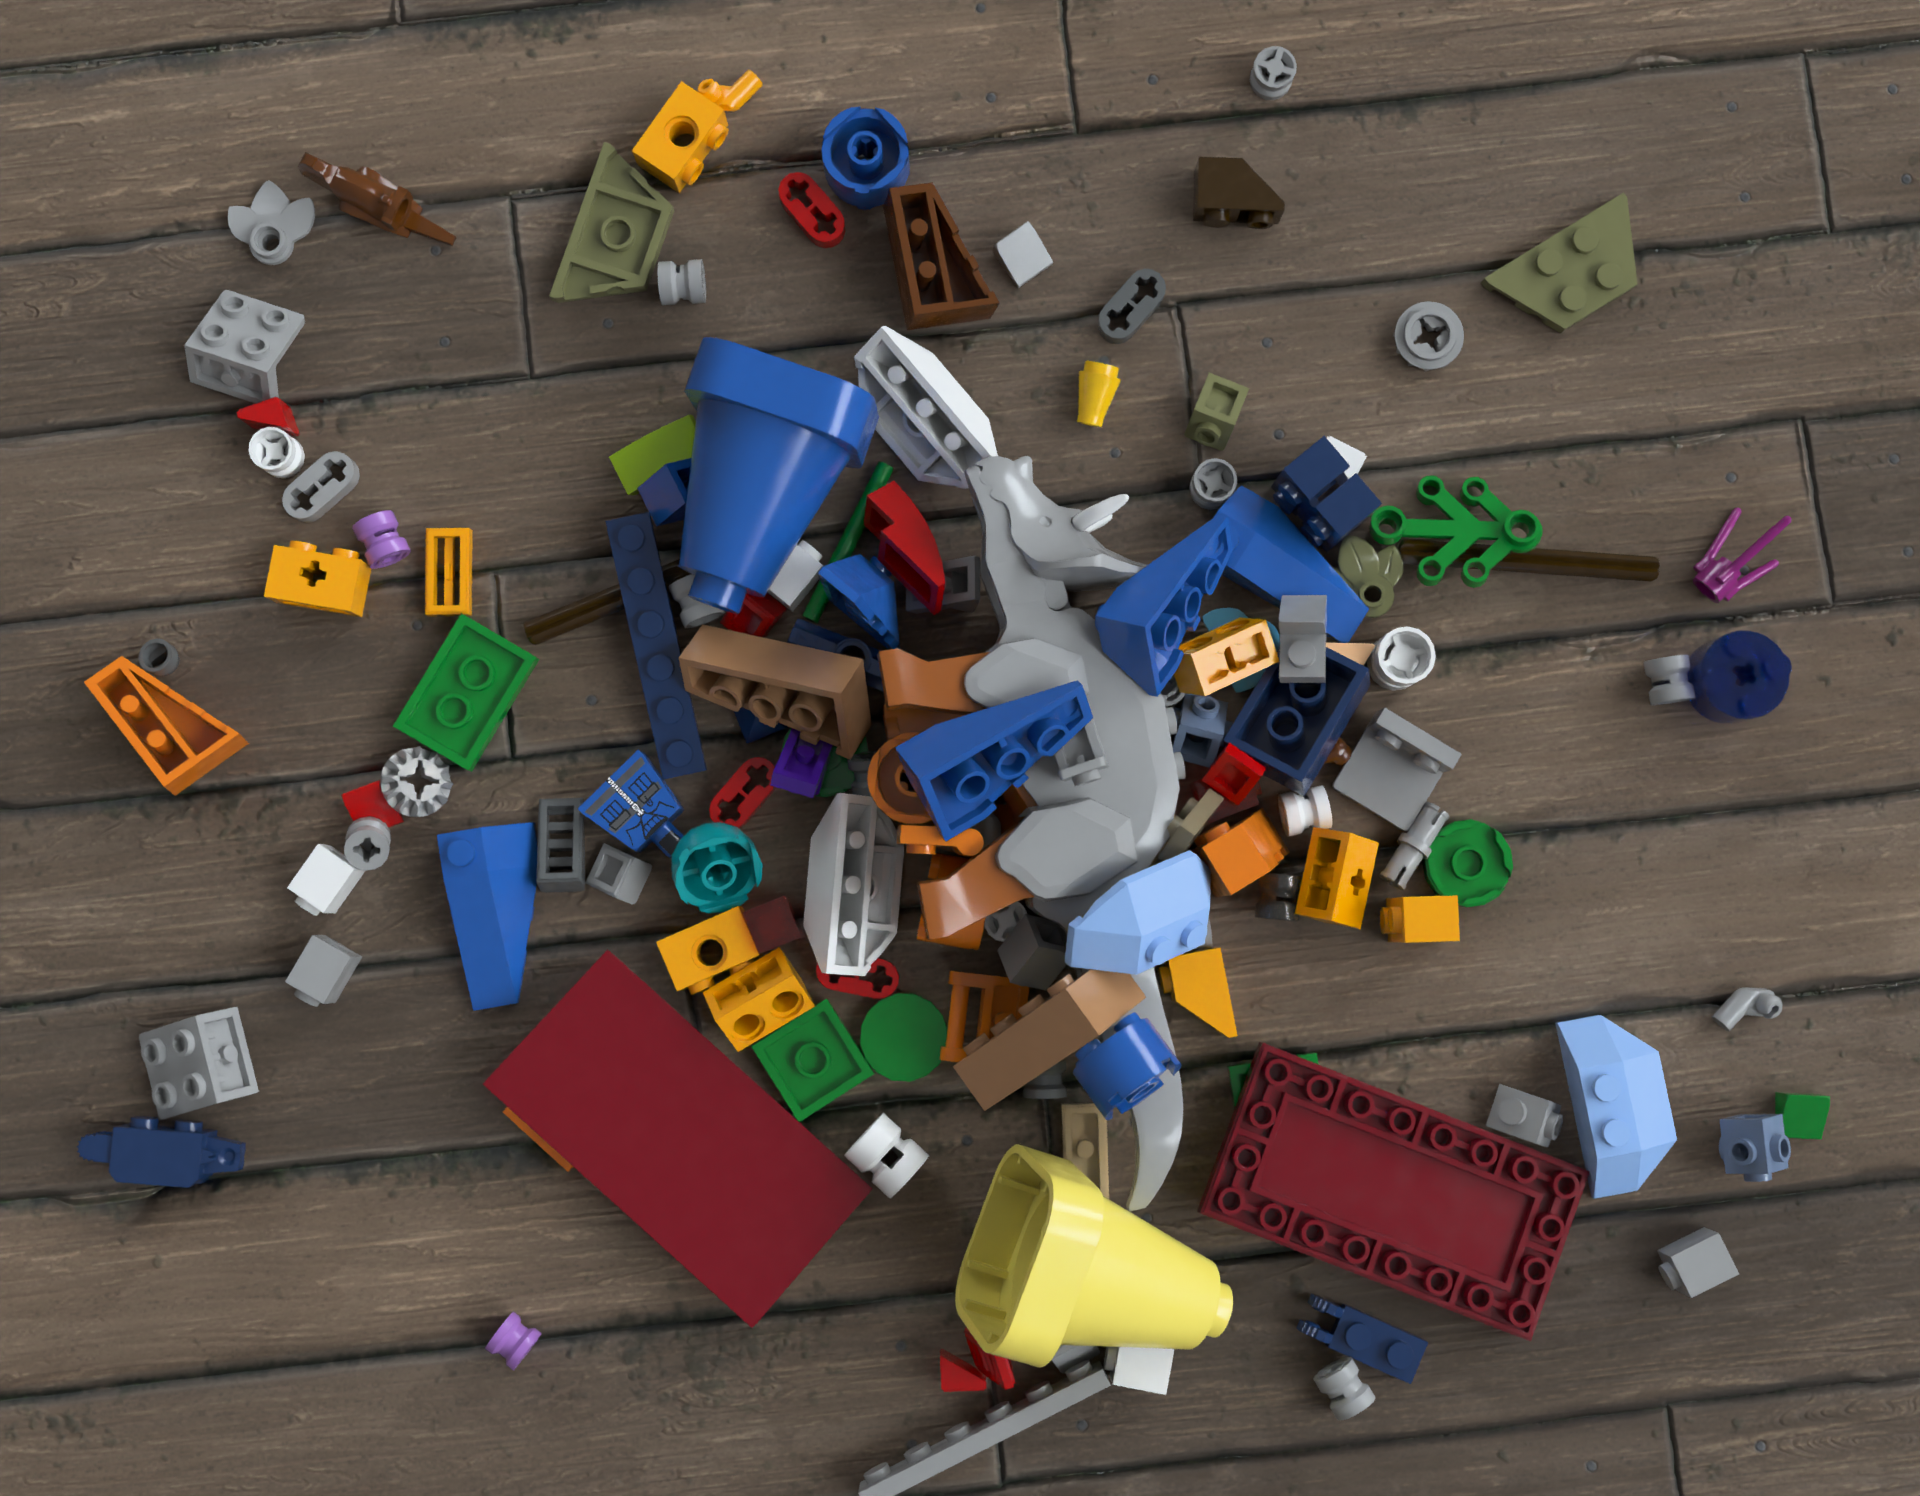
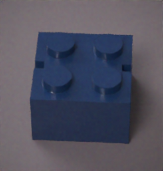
(1310, 477)

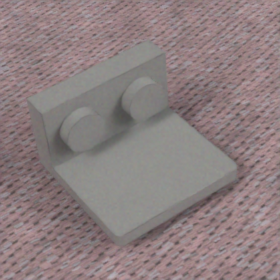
(240, 346)
(1394, 768)
(198, 1062)

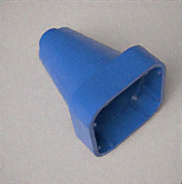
(761, 464)

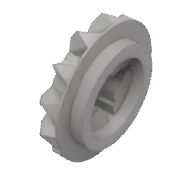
(1433, 317)
(402, 795)

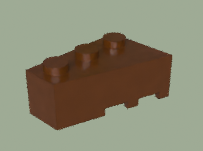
(932, 266)

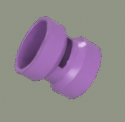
(381, 539)

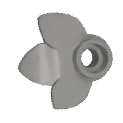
(269, 219)

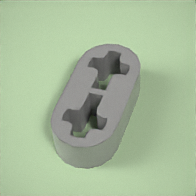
(328, 494)

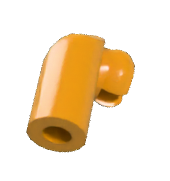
(731, 97)

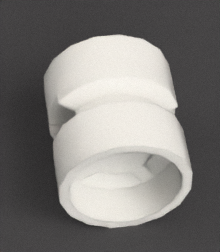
(1401, 658)
(875, 1144)

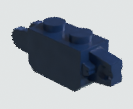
(163, 1154)

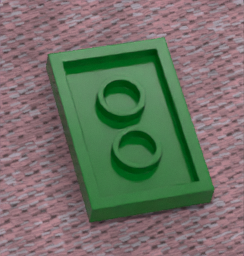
(466, 692)

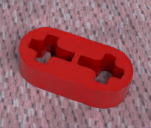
(819, 203)
(736, 786)
(862, 987)

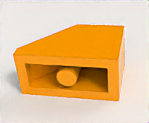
(1201, 987)

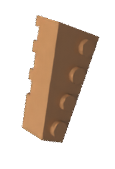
(781, 683)
(1045, 1032)

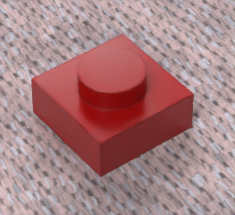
(1233, 774)

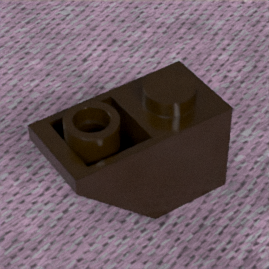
(1233, 193)

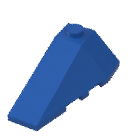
(1278, 560)
(865, 595)
(1156, 606)
(976, 757)
(491, 902)

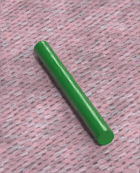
(848, 539)

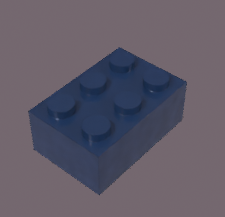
(1298, 724)

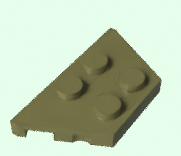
(614, 234)
(1573, 269)

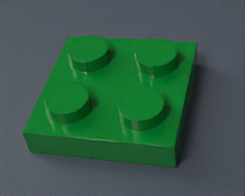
(813, 1060)

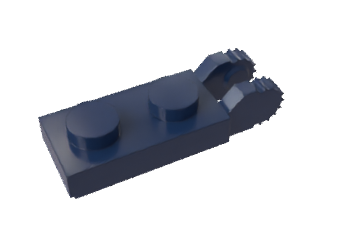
(1367, 1339)

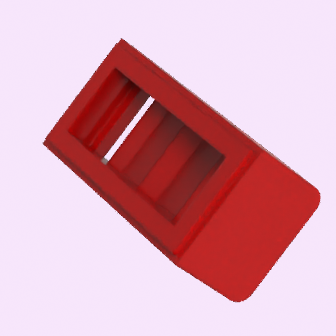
(992, 1366)

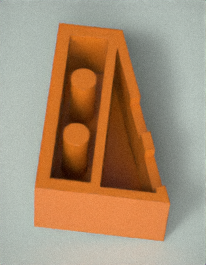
(163, 727)
(1240, 852)

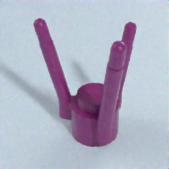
(1719, 578)

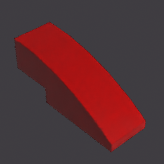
(906, 544)

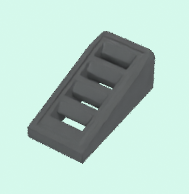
(565, 881)

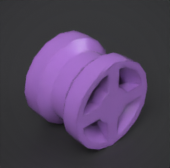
(513, 1341)

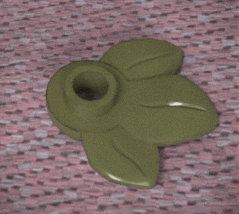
(1366, 569)

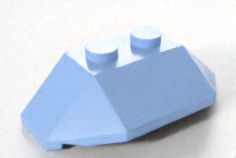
(1144, 918)
(1616, 1103)

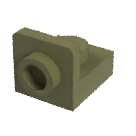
(1216, 412)

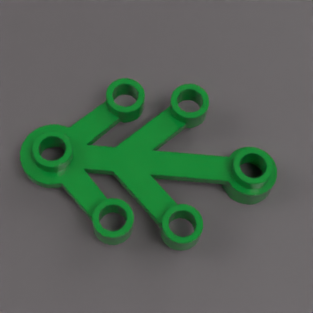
(1461, 528)

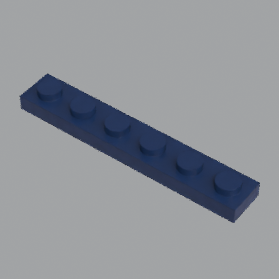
(656, 645)

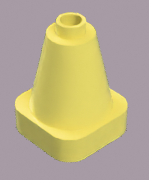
(1078, 1270)

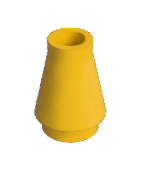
(1096, 390)

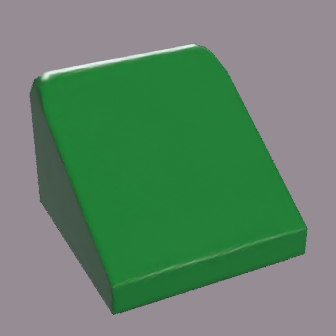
(1802, 1114)

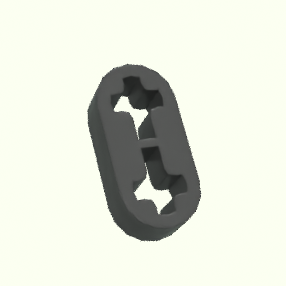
(1138, 313)

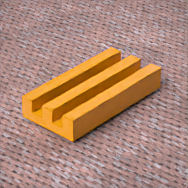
(431, 572)

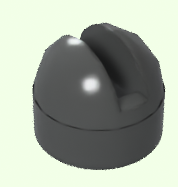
(161, 654)

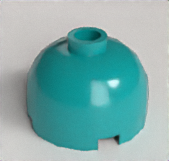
(715, 867)

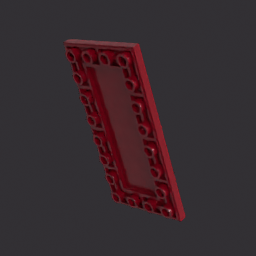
(678, 1137)
(1393, 1191)

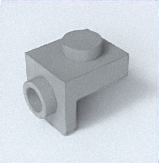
(1082, 757)
(1525, 1116)

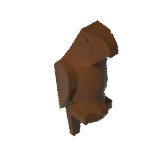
(373, 199)

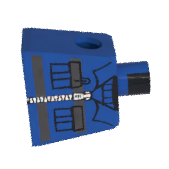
(637, 806)

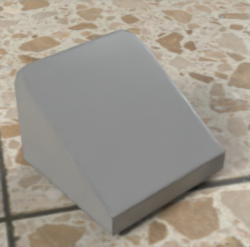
(1022, 254)
(619, 874)
(1071, 1355)

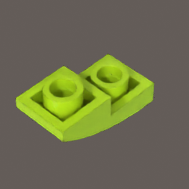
(650, 453)

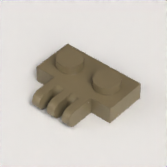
(1189, 824)

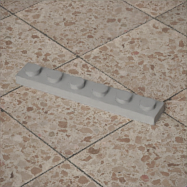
(1000, 1423)

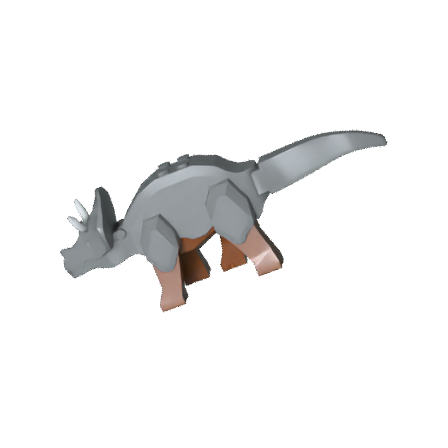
(1056, 839)

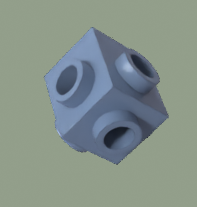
(1200, 728)
(1754, 1145)

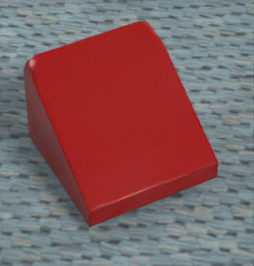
(270, 413)
(756, 616)
(370, 802)
(959, 1375)

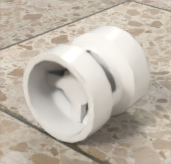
(269, 445)
(1301, 811)

